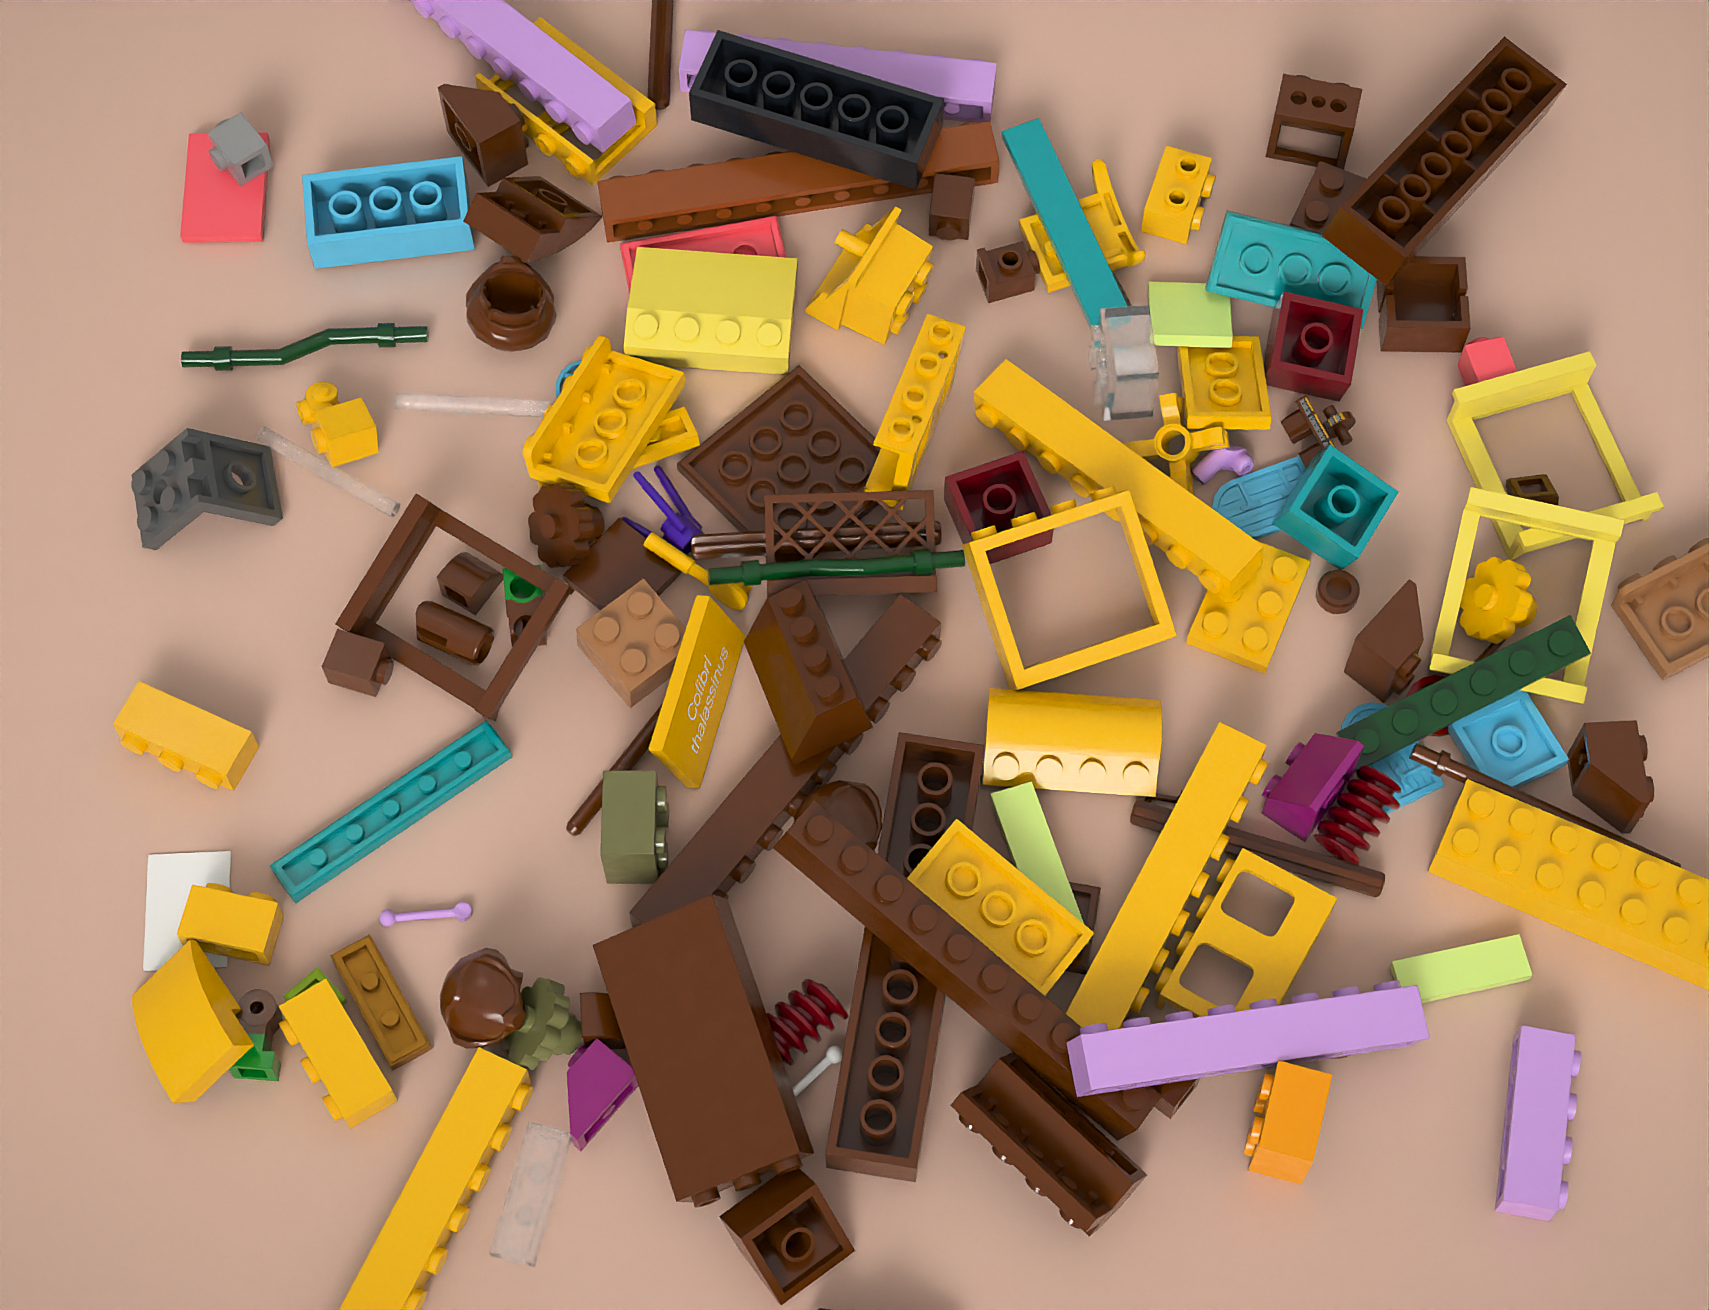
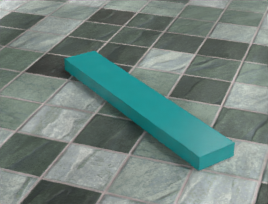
(1063, 219)
(390, 811)

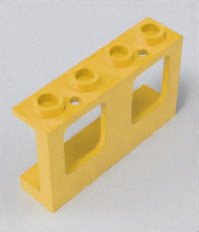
(548, 133)
(916, 406)
(1271, 958)

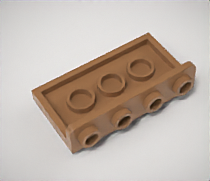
(1669, 610)

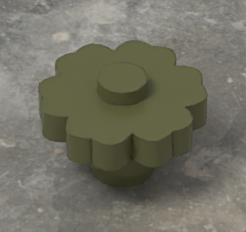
(546, 1026)

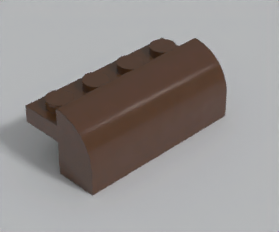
(1049, 1143)

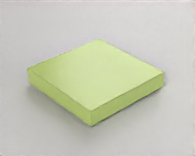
(1189, 315)

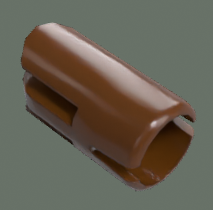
(453, 633)

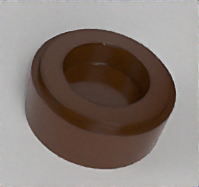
(1337, 592)

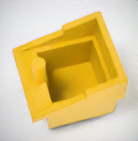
(874, 279)

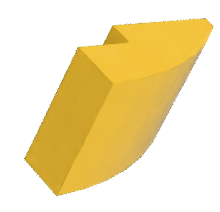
(189, 1024)

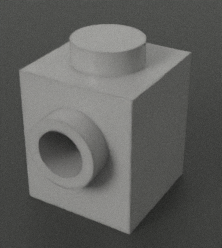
(239, 149)

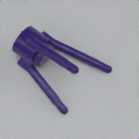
(677, 527)

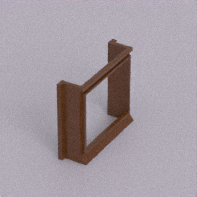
(391, 568)

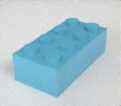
(387, 212)

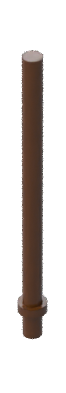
(1443, 764)

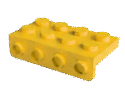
(601, 421)

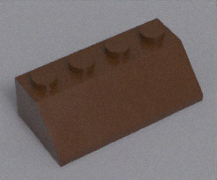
(804, 674)

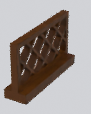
(853, 585)

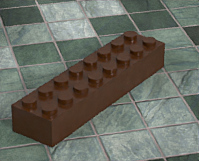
(1443, 161)

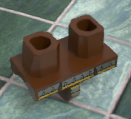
(1306, 422)

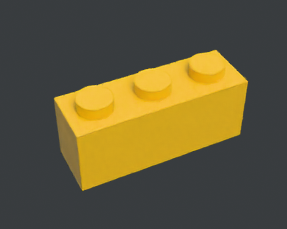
(185, 737)
(335, 1055)

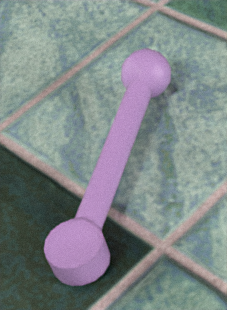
(461, 911)

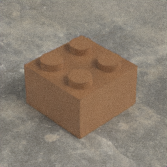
(633, 642)

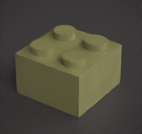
(633, 827)

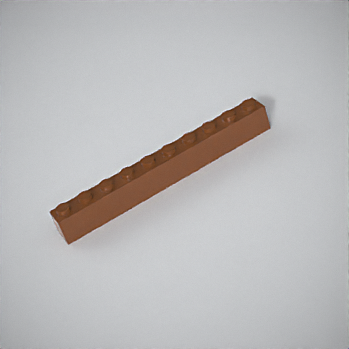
(775, 186)

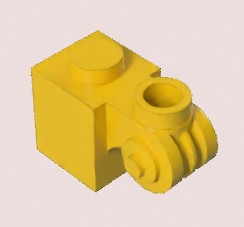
(340, 430)

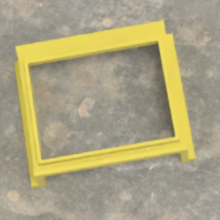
(1530, 387)
(1598, 528)

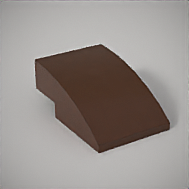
(530, 217)

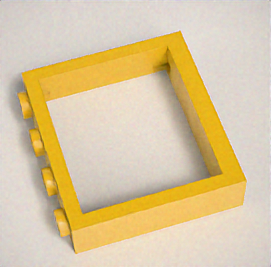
(1028, 525)

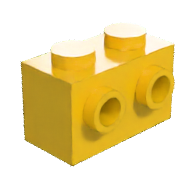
(1177, 194)

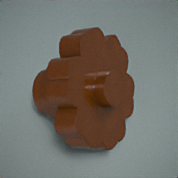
(563, 525)

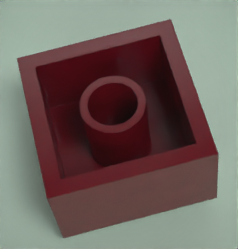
(1312, 346)
(994, 496)

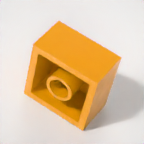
(1290, 1121)

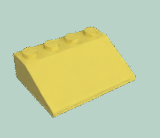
(711, 310)

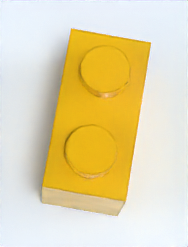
(231, 923)

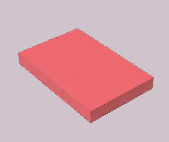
(215, 203)

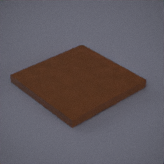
(784, 444)

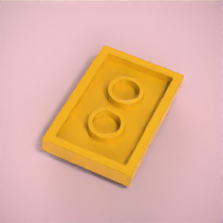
(1225, 386)
(1255, 617)

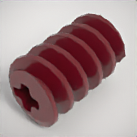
(1357, 813)
(803, 1017)

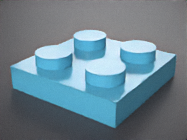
(1509, 741)

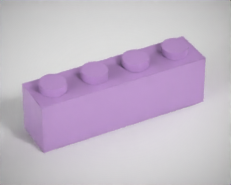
(1536, 1124)

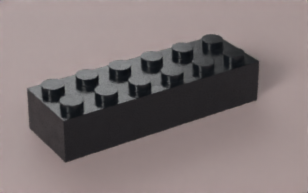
(816, 109)

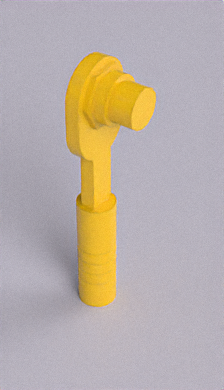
(732, 594)

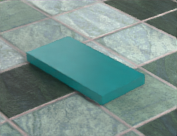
(1265, 258)

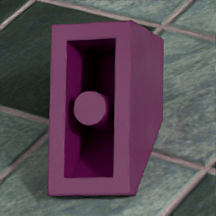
(596, 1089)

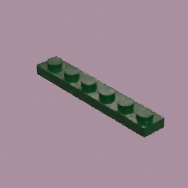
(1467, 691)

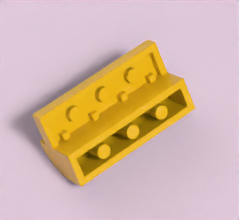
(1073, 742)

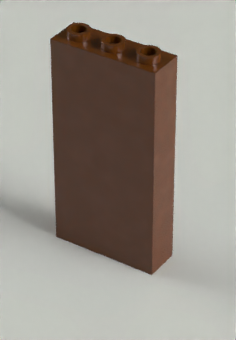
(703, 1051)

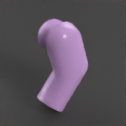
(1228, 459)

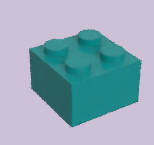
(1335, 507)

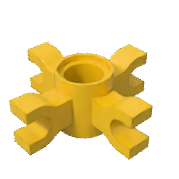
(1179, 464)

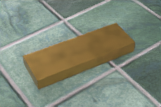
(381, 1002)

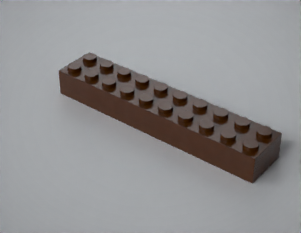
(893, 1006)

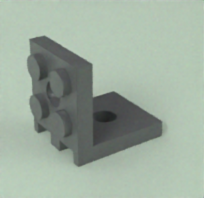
(196, 478)

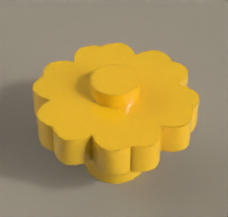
(1497, 600)

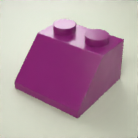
(1311, 783)

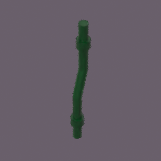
(224, 357)
(753, 572)

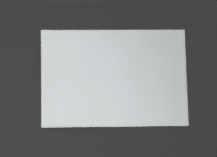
(166, 897)

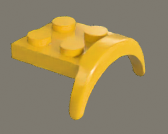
(1106, 224)

